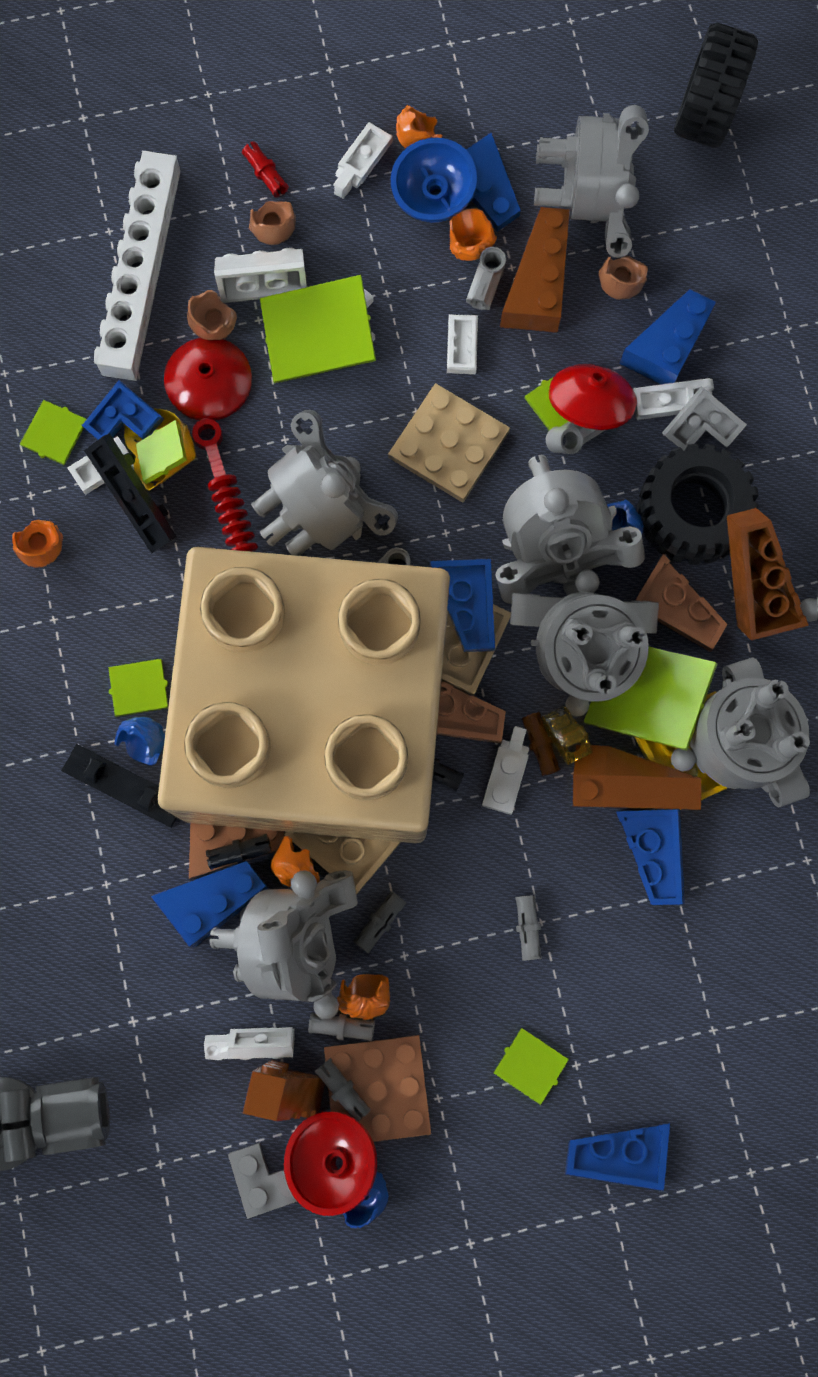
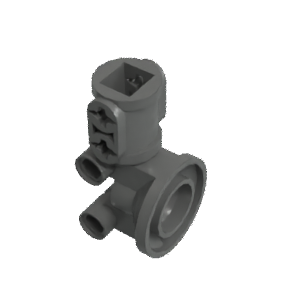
(52, 1118)

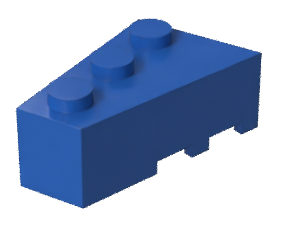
(668, 341)
(209, 901)

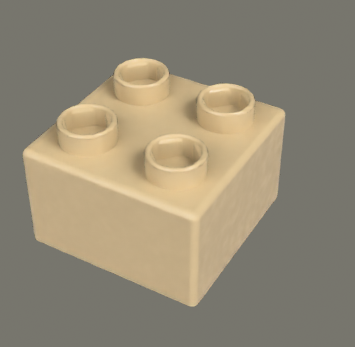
(305, 695)

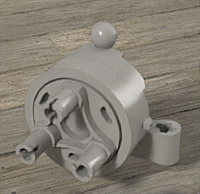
(597, 172)
(318, 494)
(559, 529)
(588, 640)
(751, 736)
(288, 940)

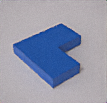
(120, 408)

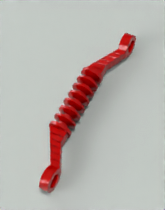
(225, 492)

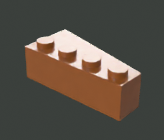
(539, 281)
(761, 580)
(282, 1093)

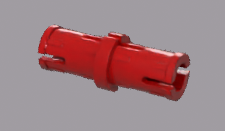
(265, 169)

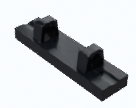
(130, 492)
(117, 783)

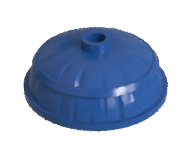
(432, 166)

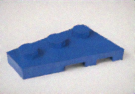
(493, 189)
(471, 602)
(657, 851)
(623, 1158)

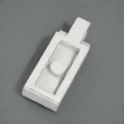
(361, 159)
(507, 773)
(250, 1044)

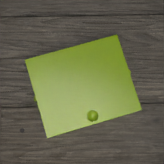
(317, 329)
(661, 703)

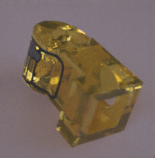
(566, 732)

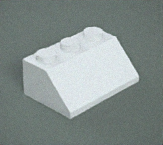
(259, 274)

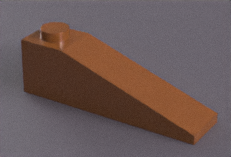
(627, 781)

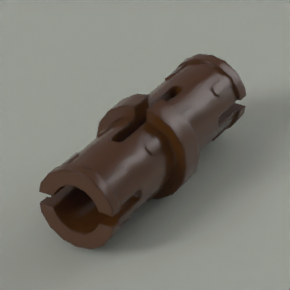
(541, 744)

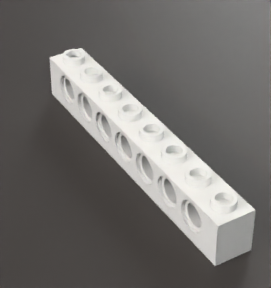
(151, 170)

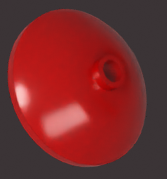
(209, 394)
(592, 397)
(312, 1166)

